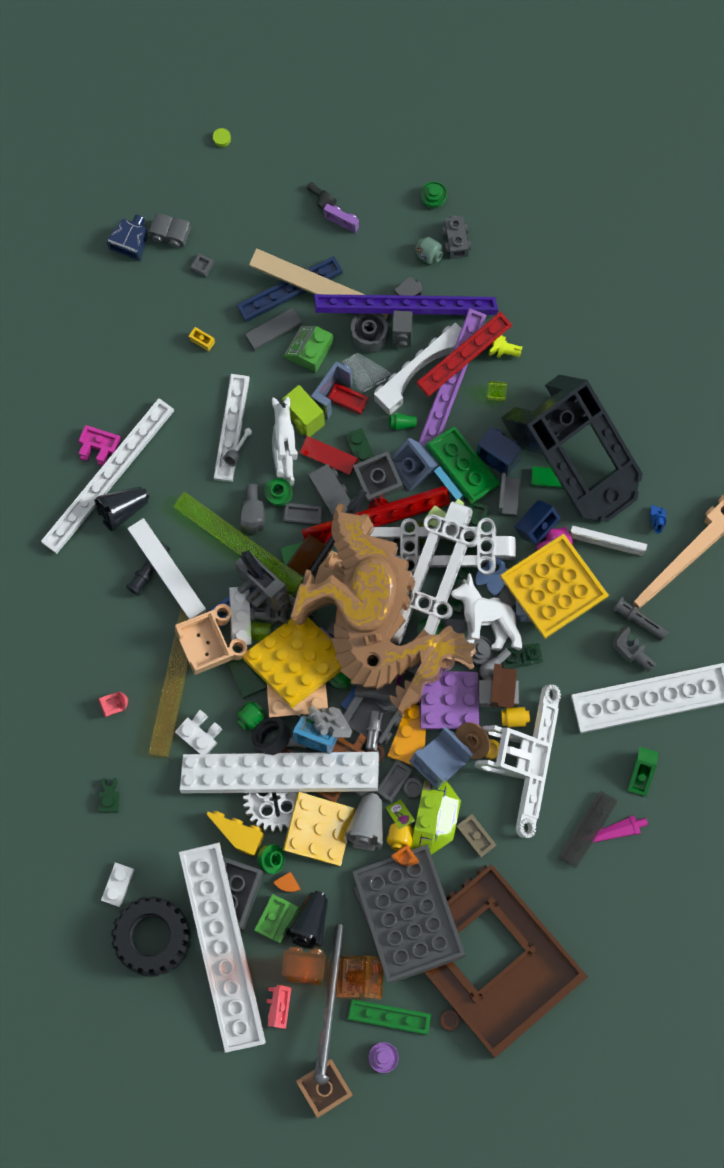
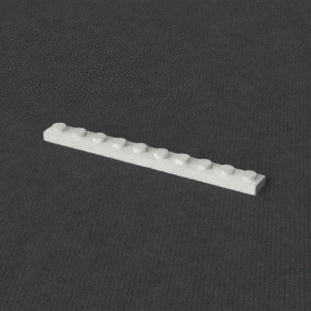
(107, 475)

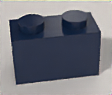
(537, 522)

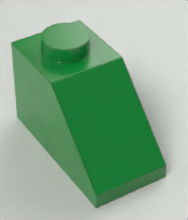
(643, 771)

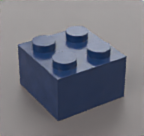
(499, 451)

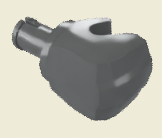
(252, 512)
(632, 653)

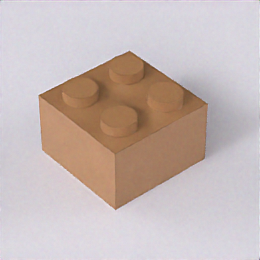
(327, 1096)

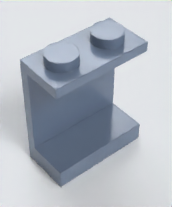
(338, 372)
(441, 758)

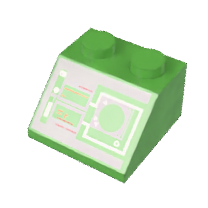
(309, 347)

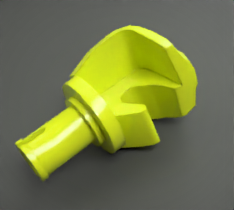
(502, 347)

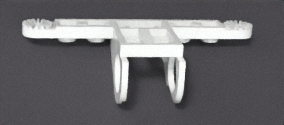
(532, 758)

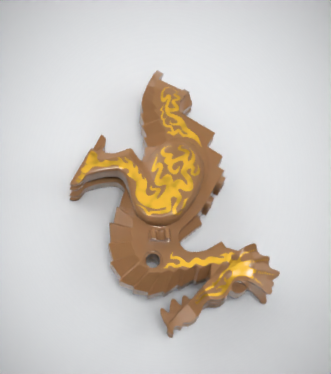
(371, 614)

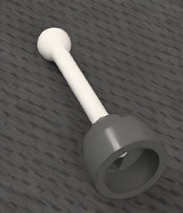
(232, 456)

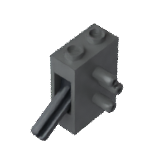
(262, 582)

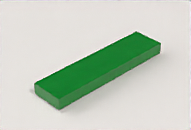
(389, 1016)

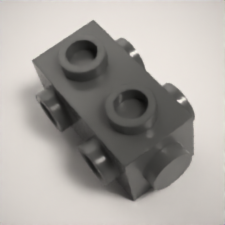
(455, 232)

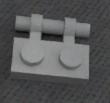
(330, 721)

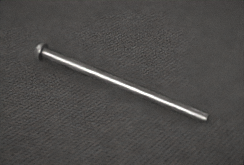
(324, 1037)

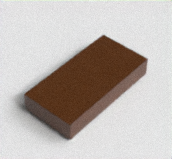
(306, 554)

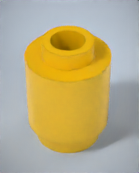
(515, 717)

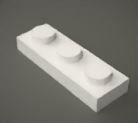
(240, 615)

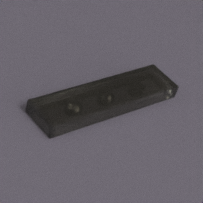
(587, 829)

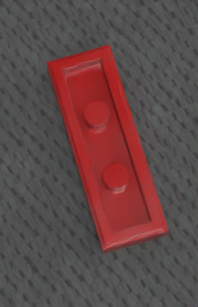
(328, 455)

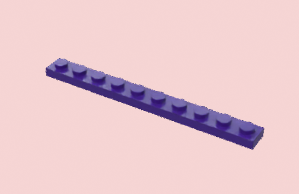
(417, 304)

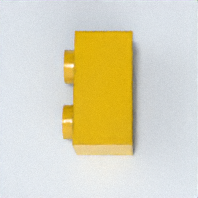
(201, 339)

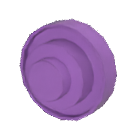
(383, 1057)

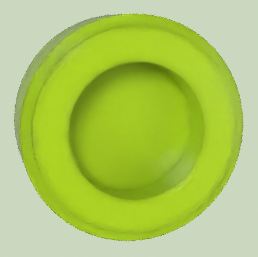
(221, 137)

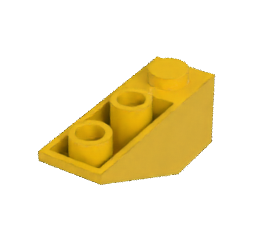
(243, 838)

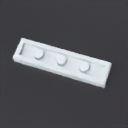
(608, 541)

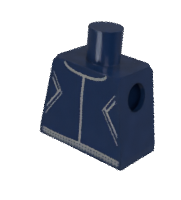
(129, 238)

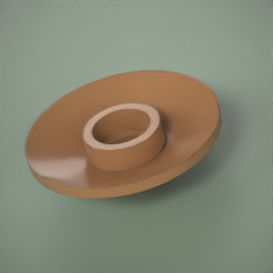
(475, 738)

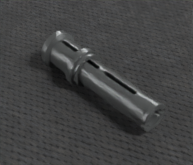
(632, 614)

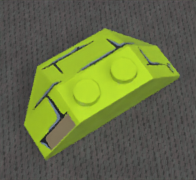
(436, 817)

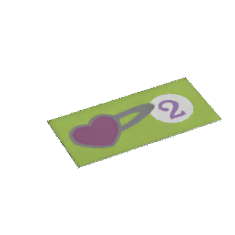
(400, 814)

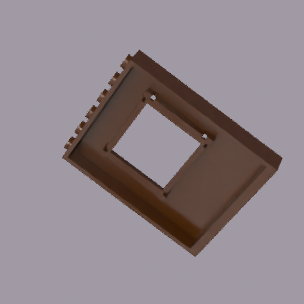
(526, 986)

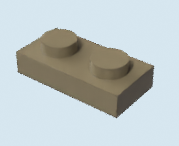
(476, 836)

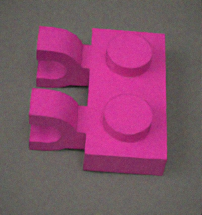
(99, 440)

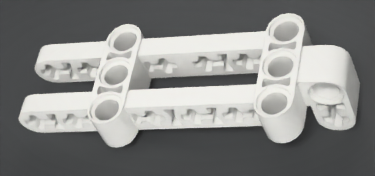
(459, 517)
(502, 546)

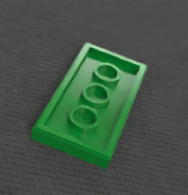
(462, 465)

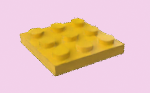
(318, 829)

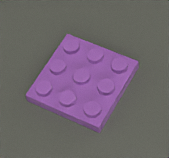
(450, 701)

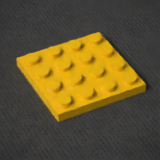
(554, 586)
(294, 660)

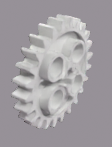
(258, 803)

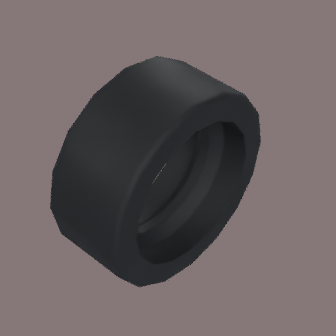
(277, 744)

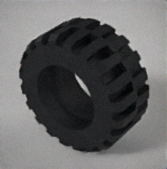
(125, 927)

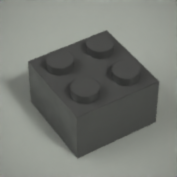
(378, 476)

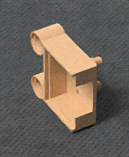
(204, 641)

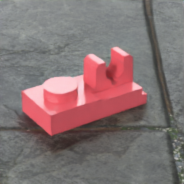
(280, 1006)

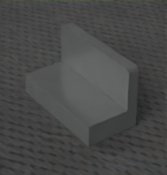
(508, 496)

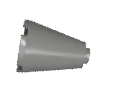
(366, 824)

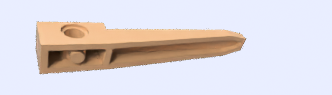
(705, 539)

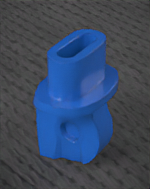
(657, 518)

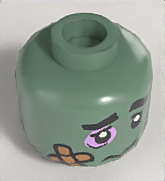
(429, 250)

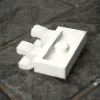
(195, 736)

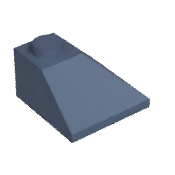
(414, 463)

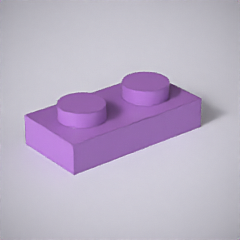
(341, 218)

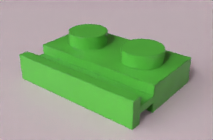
(276, 918)

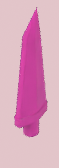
(623, 828)

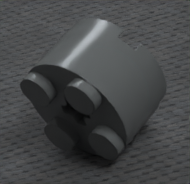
(365, 340)

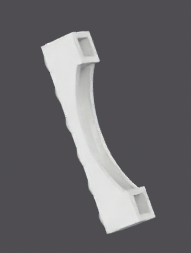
(390, 395)

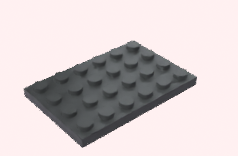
(408, 916)

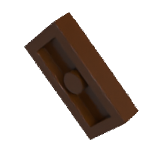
(503, 687)

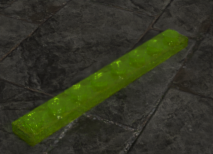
(236, 540)

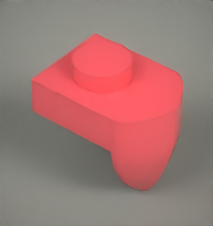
(113, 703)

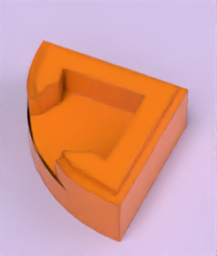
(405, 856)
(287, 883)

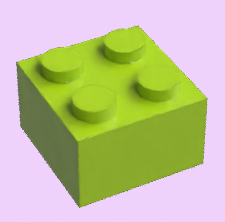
(304, 412)

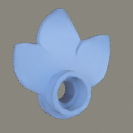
(493, 582)

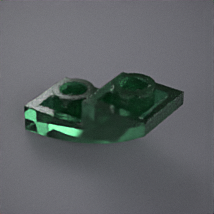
(528, 655)

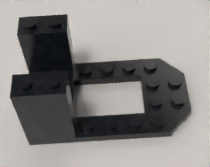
(559, 419)

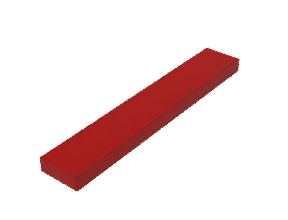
(464, 354)

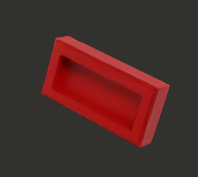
(348, 398)

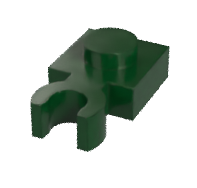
(108, 800)

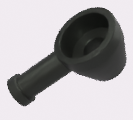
(324, 197)

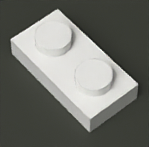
(117, 885)

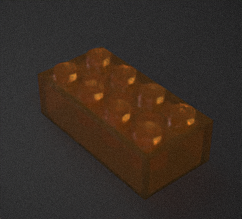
(305, 966)

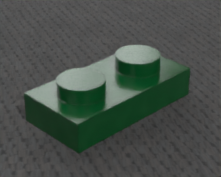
(359, 445)

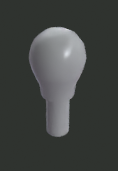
(486, 669)

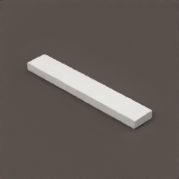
(231, 425)
(166, 569)

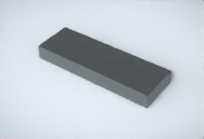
(273, 329)

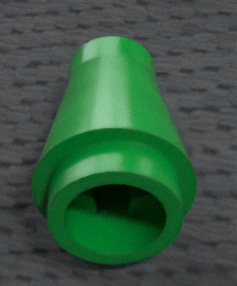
(401, 421)

